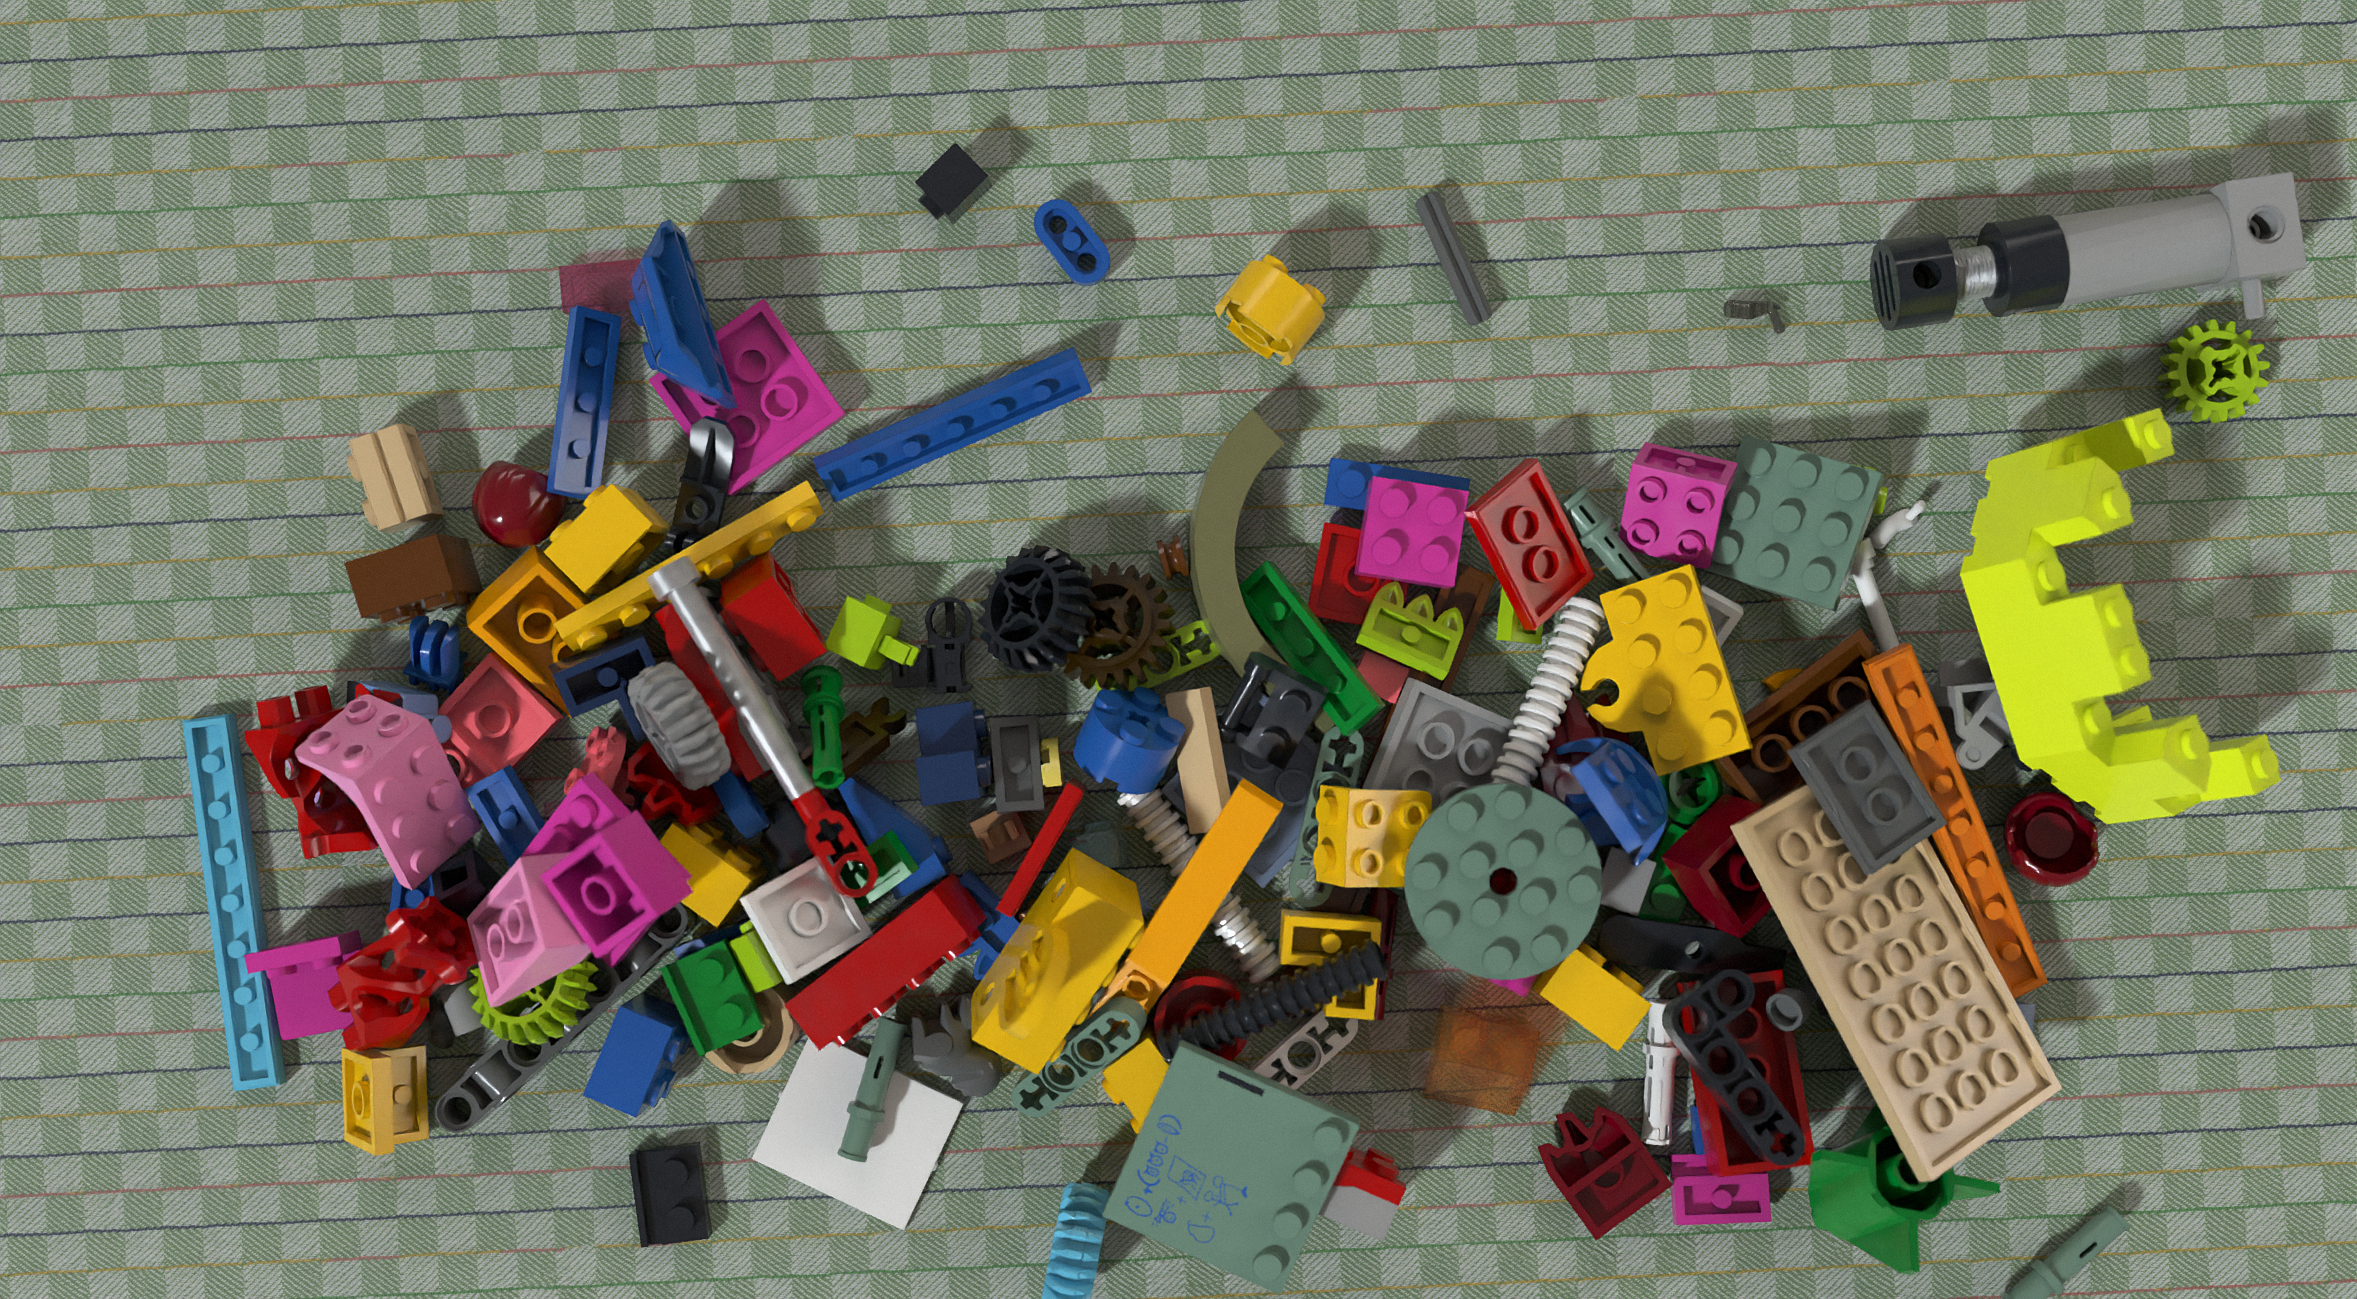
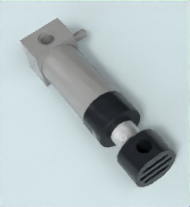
(2207, 241)

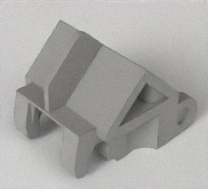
(1970, 710)

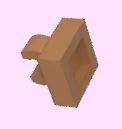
(1001, 835)

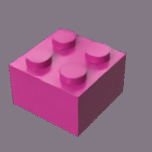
(1411, 532)
(616, 883)

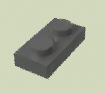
(1016, 764)

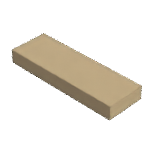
(1199, 757)

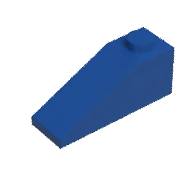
(878, 815)

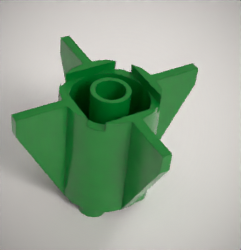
(1874, 1198)

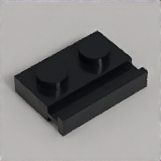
(670, 1194)

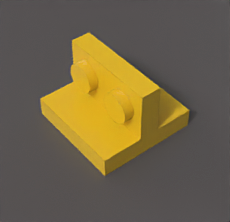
(385, 1097)

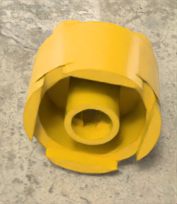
(1272, 309)

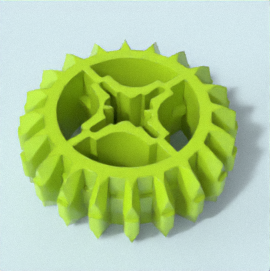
(559, 999)

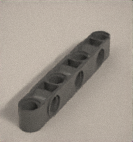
(511, 1065)

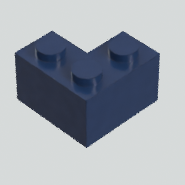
(604, 676)
(952, 753)

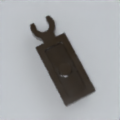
(862, 738)

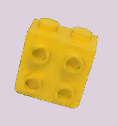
(1366, 834)

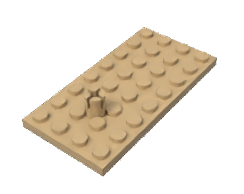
(1901, 983)

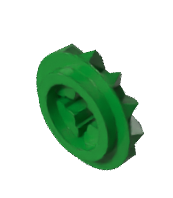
(1702, 793)

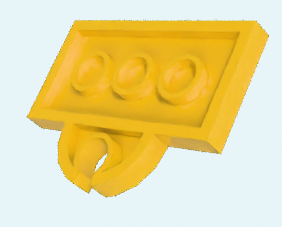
(1667, 673)

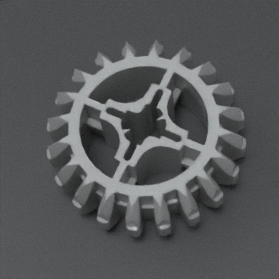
(679, 725)

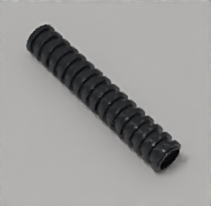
(1277, 1001)

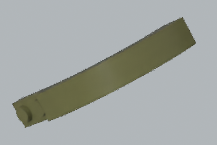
(1213, 548)

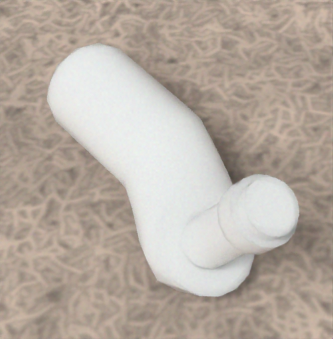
(1896, 522)

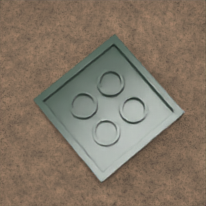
(1793, 522)

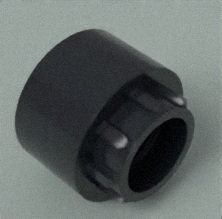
(785, 835)

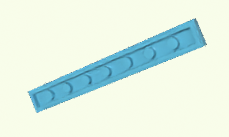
(233, 900)

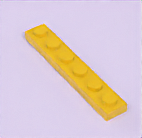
(712, 557)

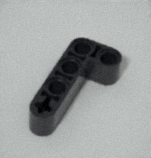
(1739, 1071)

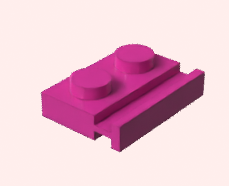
(1712, 1199)

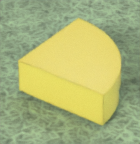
(1052, 763)

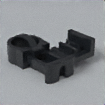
(939, 663)

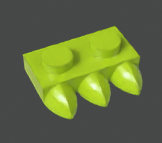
(1411, 633)

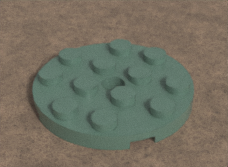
(1553, 892)

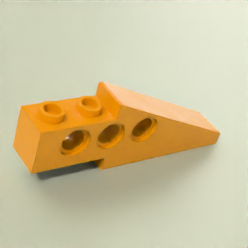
(1193, 898)

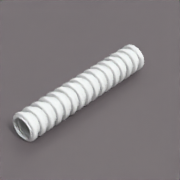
(1549, 692)
(1229, 919)

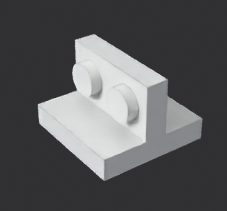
(804, 920)

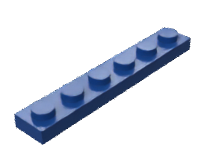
(952, 425)

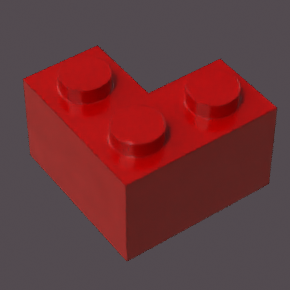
(765, 609)

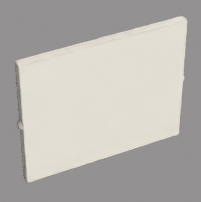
(813, 1118)

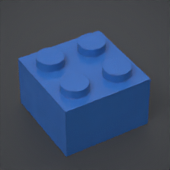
(639, 1055)

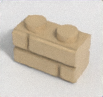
(394, 479)

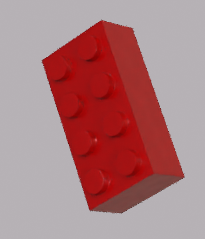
(879, 968)
(1776, 1060)

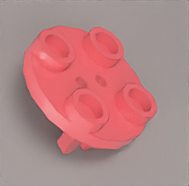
(605, 759)

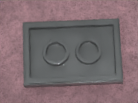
(1867, 787)

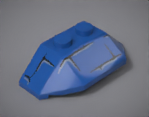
(677, 318)

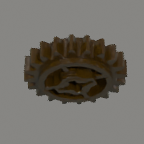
(1121, 614)

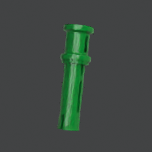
(823, 713)

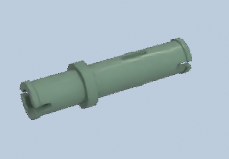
(872, 1090)
(2063, 1263)

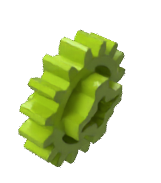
(2234, 370)

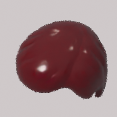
(2050, 839)

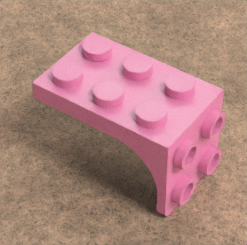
(398, 781)

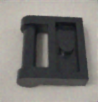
(1283, 716)

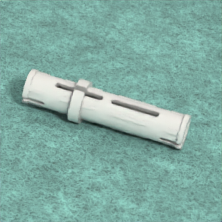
(1659, 1078)

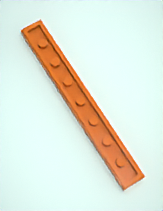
(1964, 839)

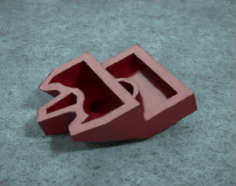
(1575, 724)
(1603, 1170)

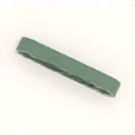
(1309, 820)
(1082, 1061)

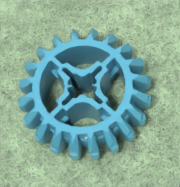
(1076, 1242)

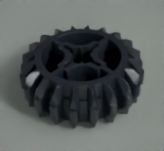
(1037, 609)

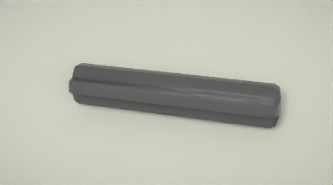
(1453, 258)

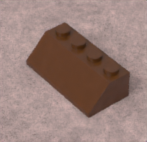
(1792, 714)

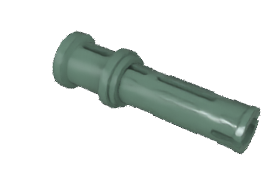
(1598, 533)

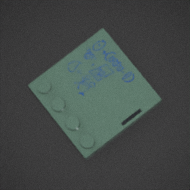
(1231, 1167)

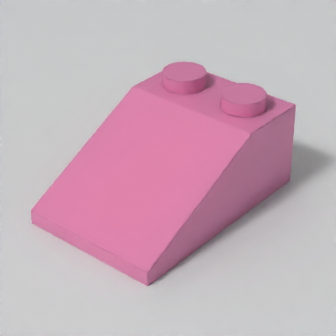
(523, 932)

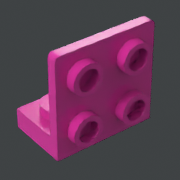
(1675, 504)
(300, 982)

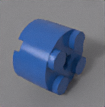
(1128, 739)

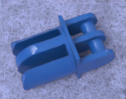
(435, 655)

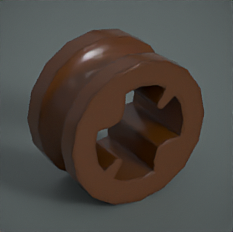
(1172, 558)

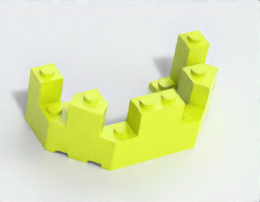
(2066, 651)

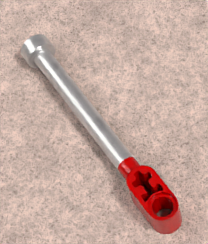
(677, 583)

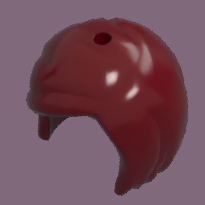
(514, 505)

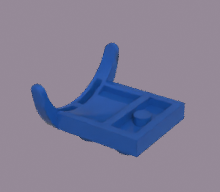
(1623, 791)

